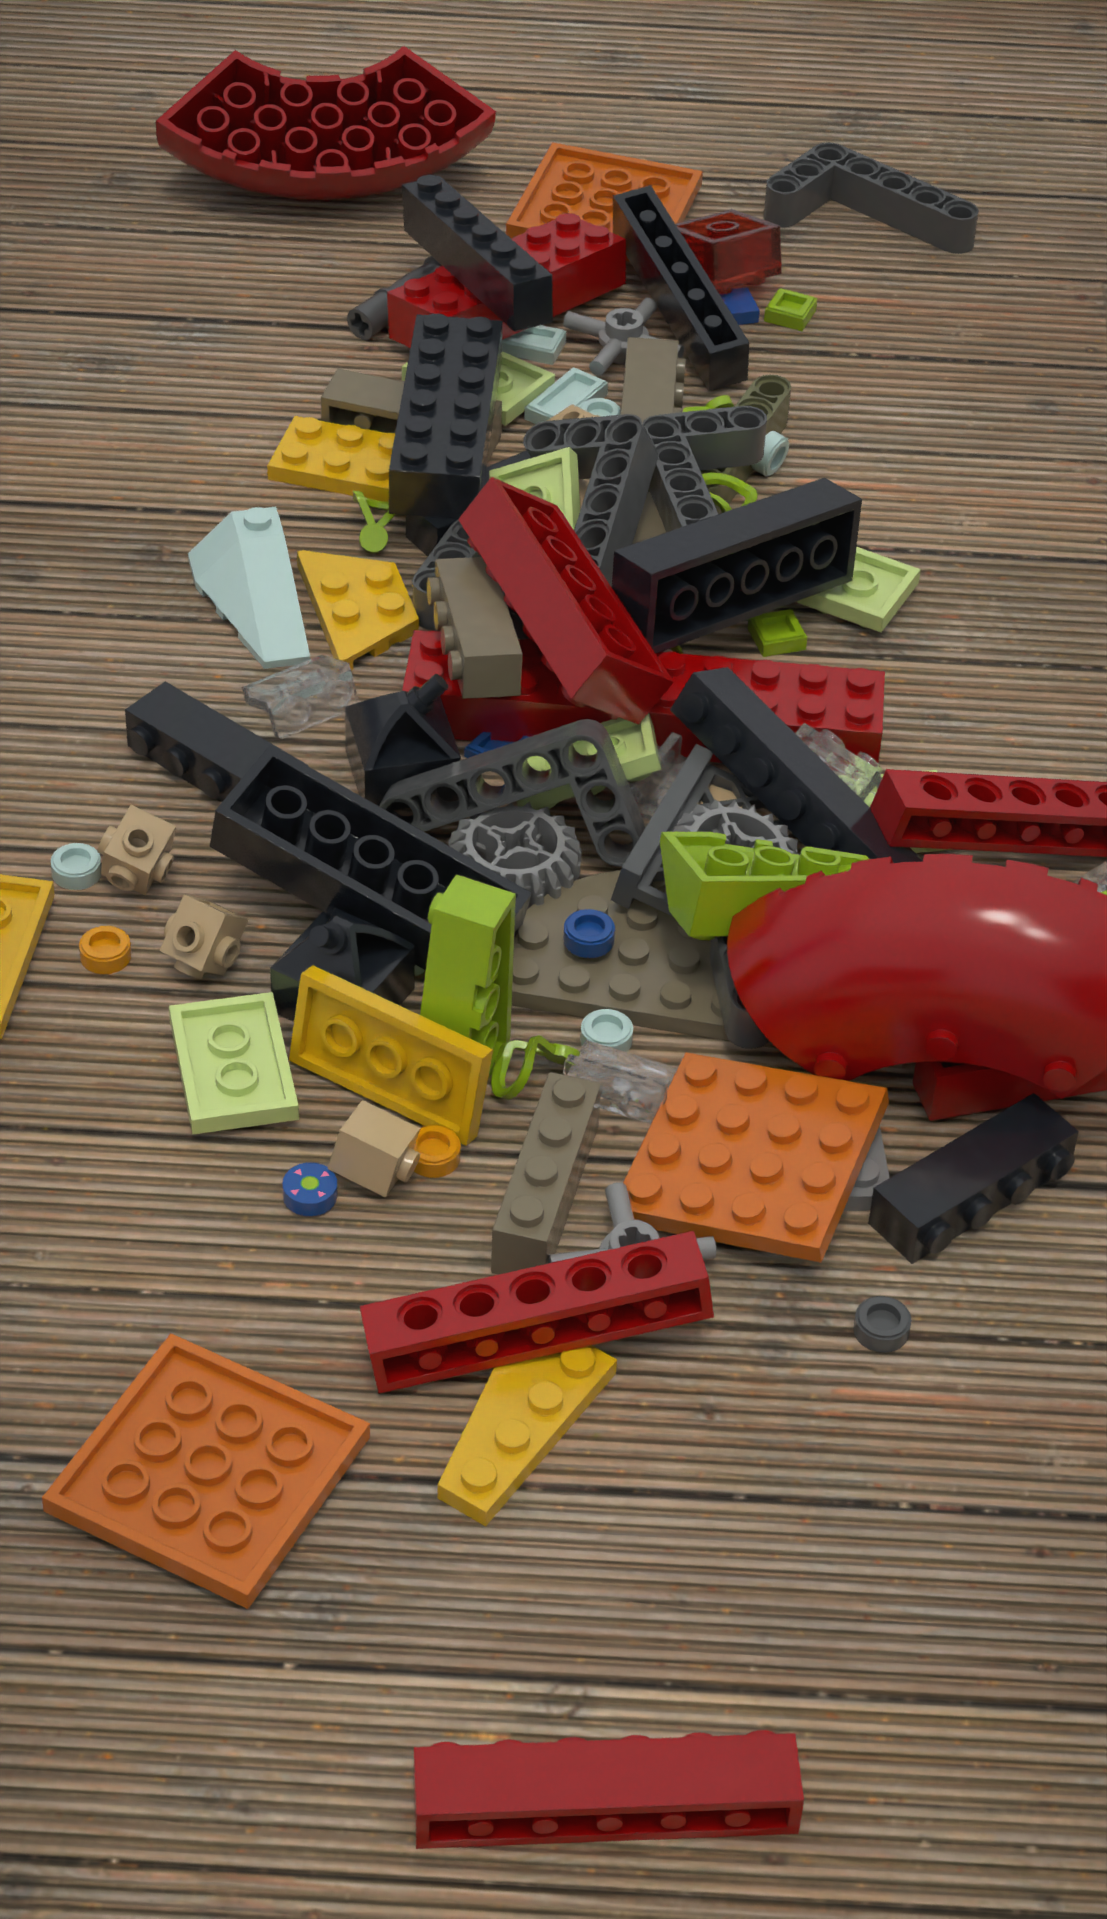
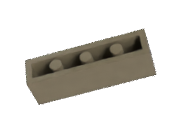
(652, 378)
(375, 404)
(475, 629)
(546, 1174)

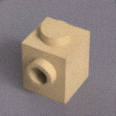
(375, 1149)

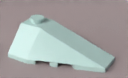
(252, 584)

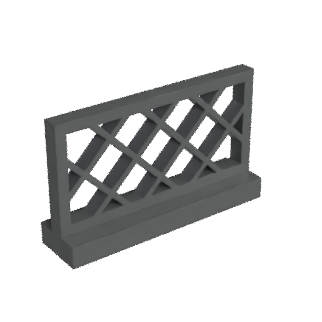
(687, 790)

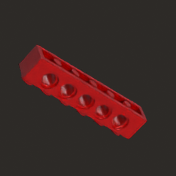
(992, 813)
(537, 1311)

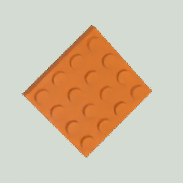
(584, 185)
(754, 1155)
(207, 1469)

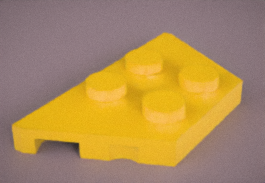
(357, 603)

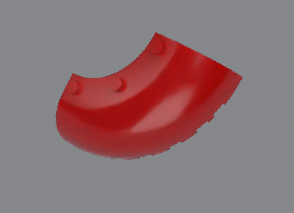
(325, 131)
(930, 969)

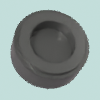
(882, 1324)

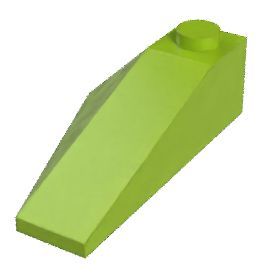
(716, 880)

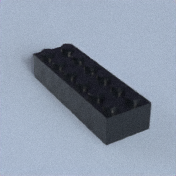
(445, 416)
(739, 563)
(342, 849)

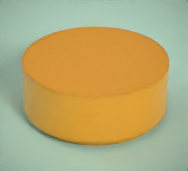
(105, 950)
(438, 1151)

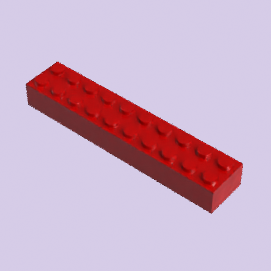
(821, 696)

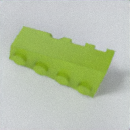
(471, 962)

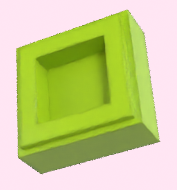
(790, 309)
(777, 633)

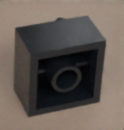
(399, 739)
(348, 950)

